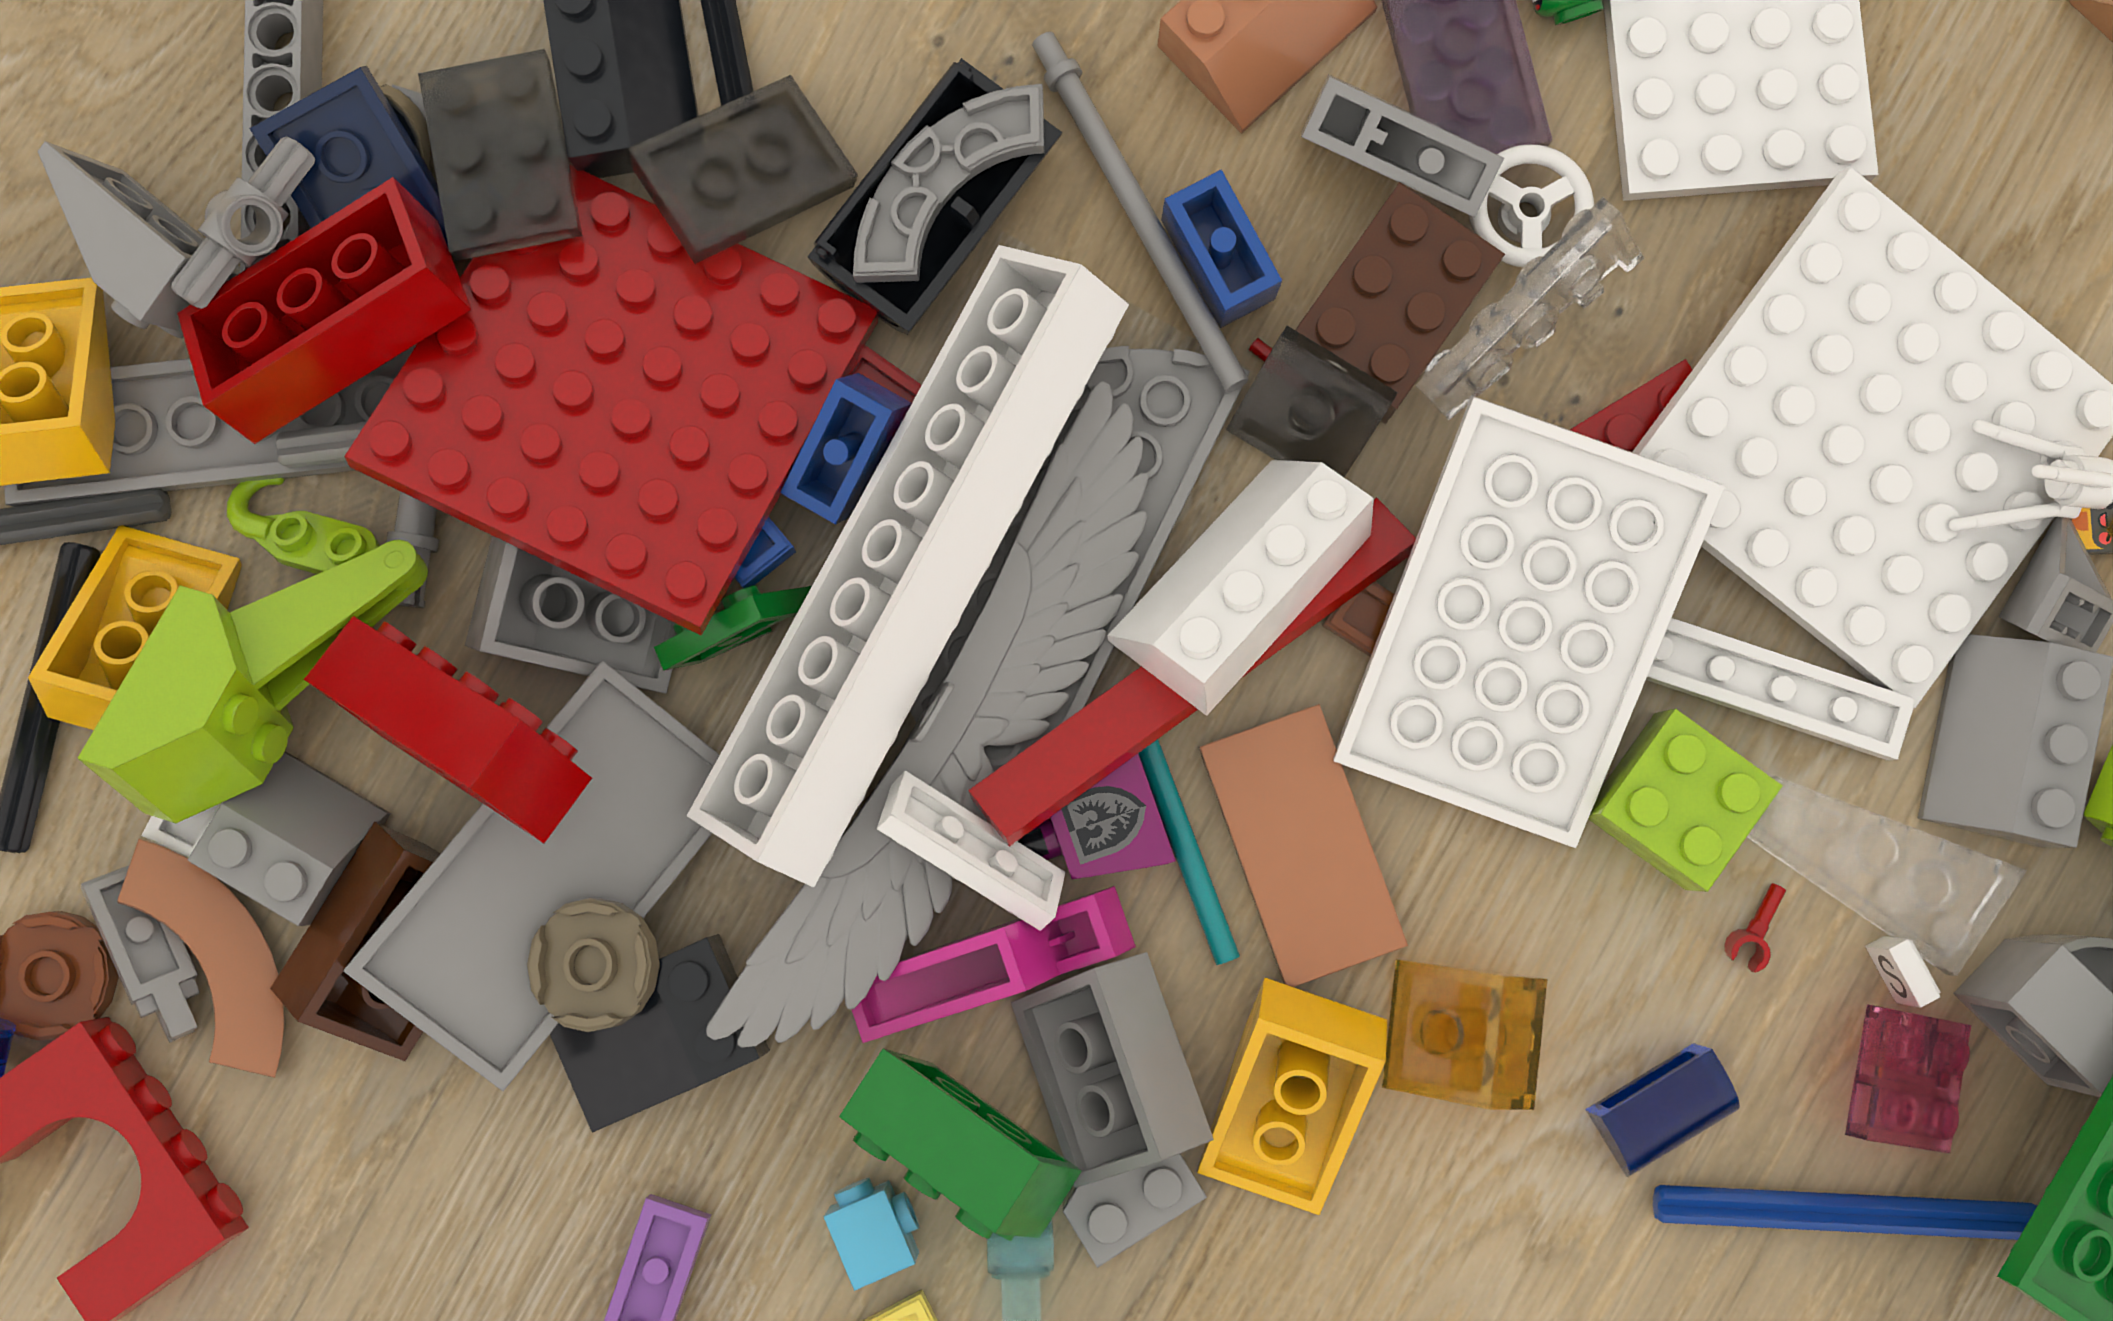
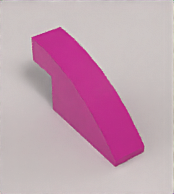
(994, 965)

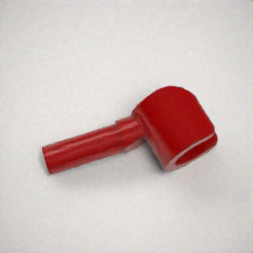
(1756, 931)

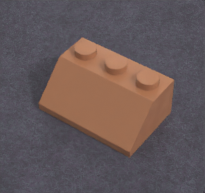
(1254, 50)

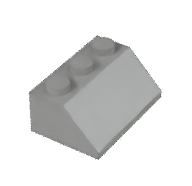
(2016, 740)
(1112, 1070)

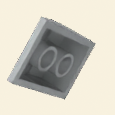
(125, 237)
(562, 621)

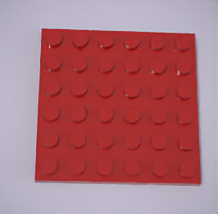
(618, 402)

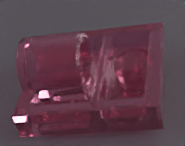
(1908, 1079)

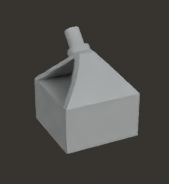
(2050, 1006)

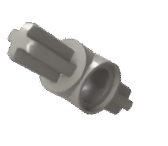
(220, 250)

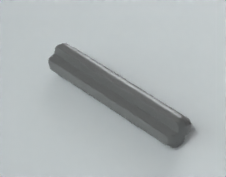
(83, 515)

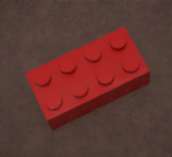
(323, 312)
(452, 725)

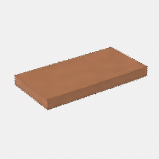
(1302, 847)

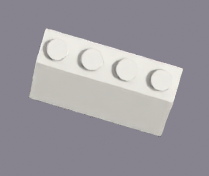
(1246, 579)

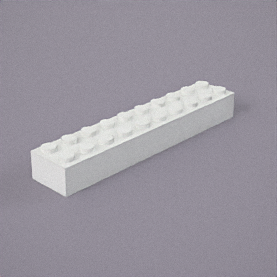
(908, 561)

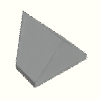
(2062, 593)

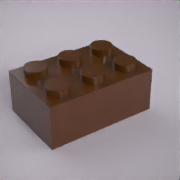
(1400, 291)

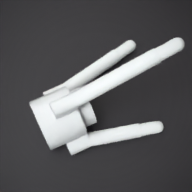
(2071, 480)

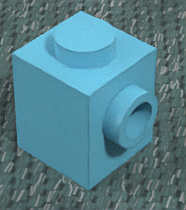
(872, 1231)

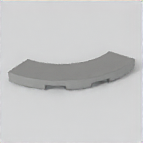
(933, 168)

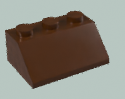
(363, 897)

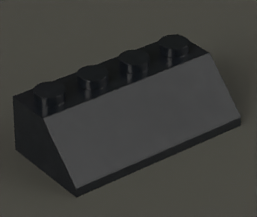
(618, 77)

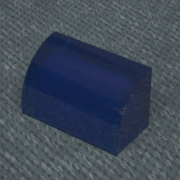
(1664, 1107)

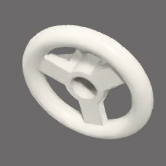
(1511, 219)

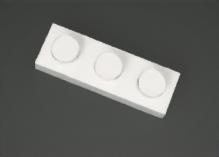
(971, 850)

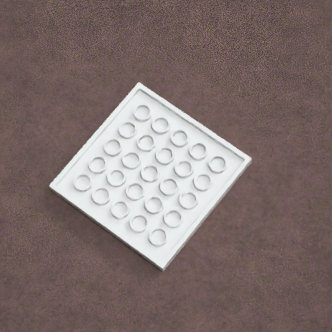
(1850, 438)

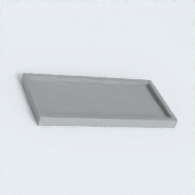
(465, 930)

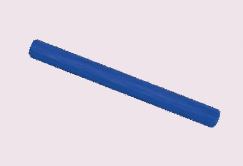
(1841, 1212)

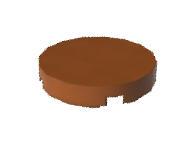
(54, 974)

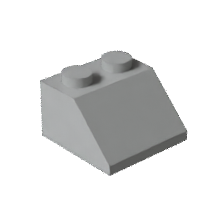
(287, 839)

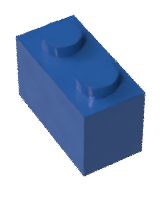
(1220, 248)
(845, 447)

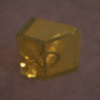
(1465, 1035)

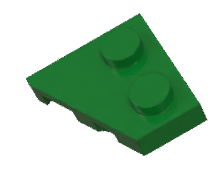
(744, 619)

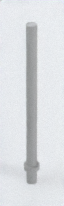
(1064, 77)

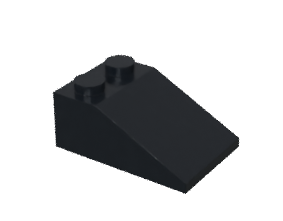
(662, 1046)

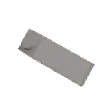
(1401, 145)

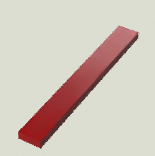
(1144, 708)

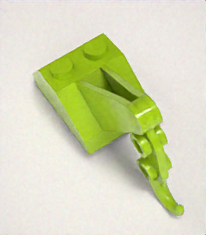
(213, 685)

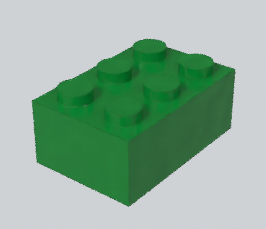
(958, 1147)

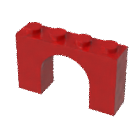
(181, 1204)

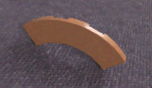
(226, 946)

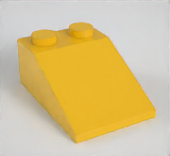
(54, 382)
(116, 617)
(1294, 1096)

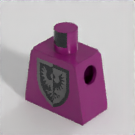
(1106, 827)

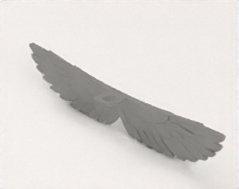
(997, 690)

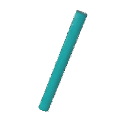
(1188, 854)

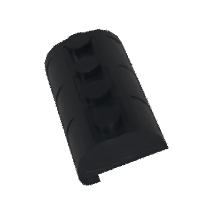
(955, 229)

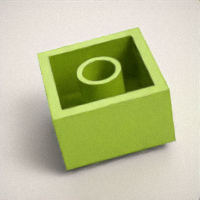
(1683, 800)

